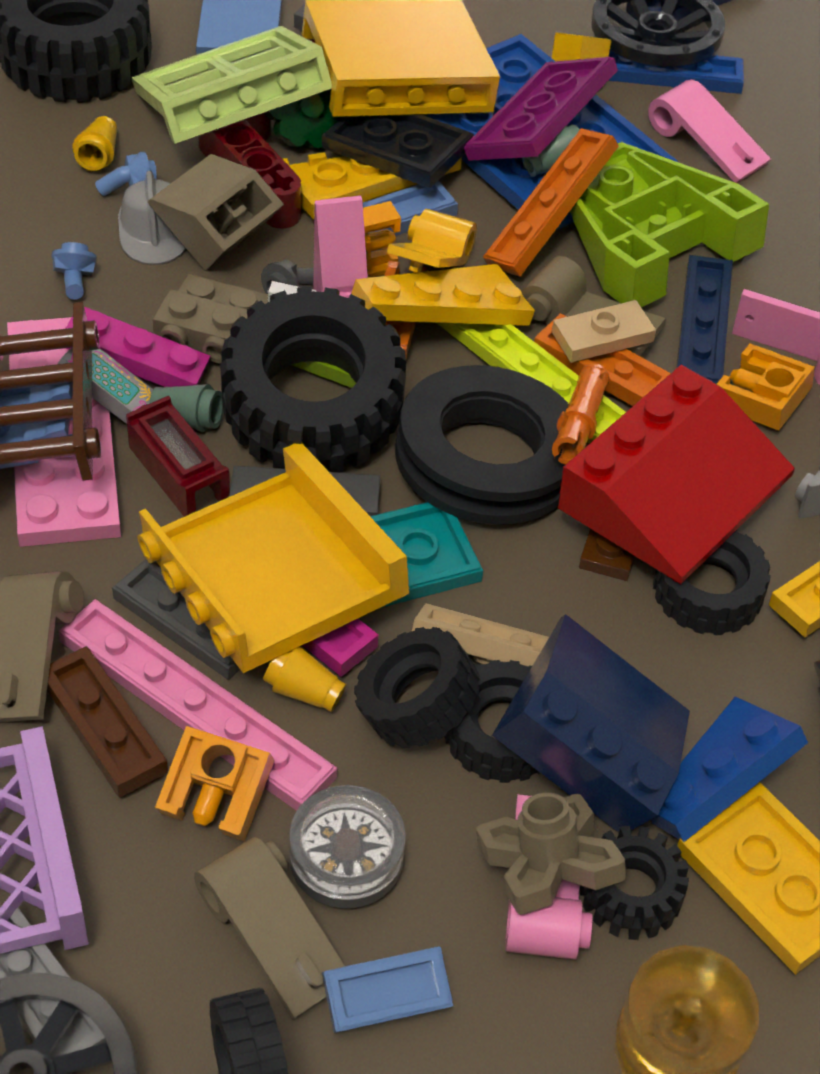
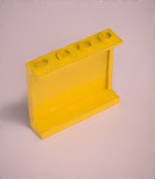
(402, 57)
(277, 562)

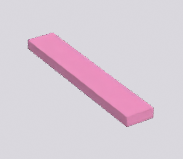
(195, 700)

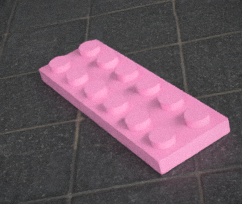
(50, 494)

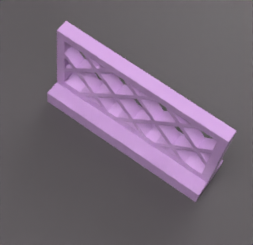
(47, 850)

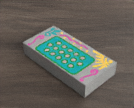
(114, 384)

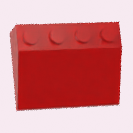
(674, 475)

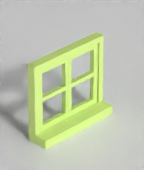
(234, 89)

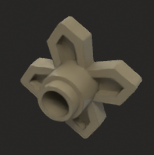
(549, 845)

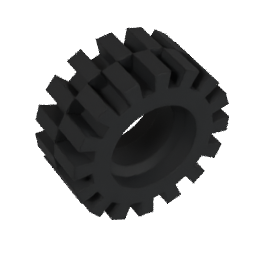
(645, 911)

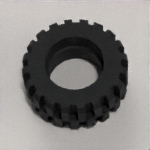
(74, 45)
(316, 329)

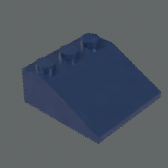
(597, 727)

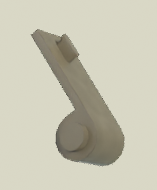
(562, 289)
(28, 618)
(271, 920)

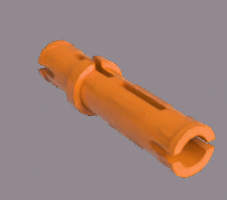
(579, 419)

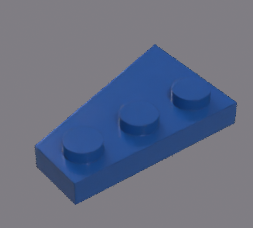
(726, 764)

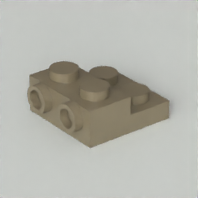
(203, 313)

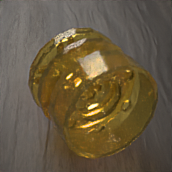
(694, 997)

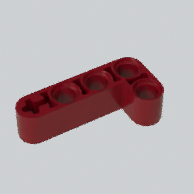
(246, 145)

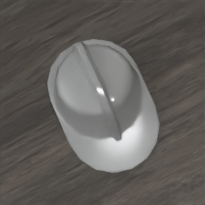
(141, 230)

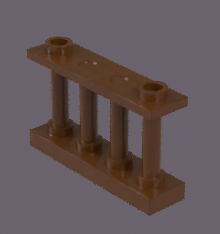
(85, 439)

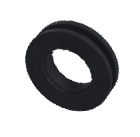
(474, 487)

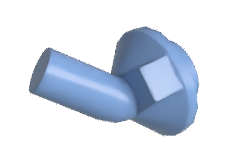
(132, 172)
(74, 261)

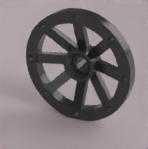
(657, 35)
(72, 998)

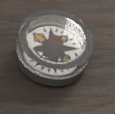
(346, 846)

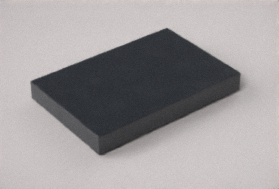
(399, 144)

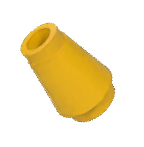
(96, 144)
(304, 679)

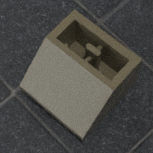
(215, 207)

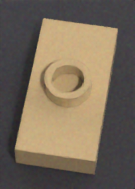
(603, 331)

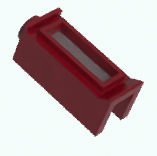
(175, 454)

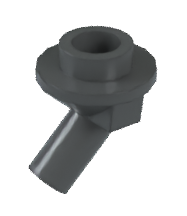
(286, 273)

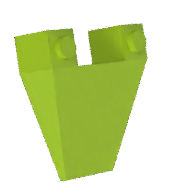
(654, 208)

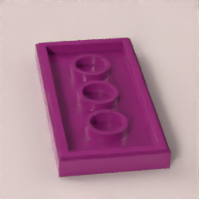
(541, 109)

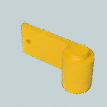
(436, 241)

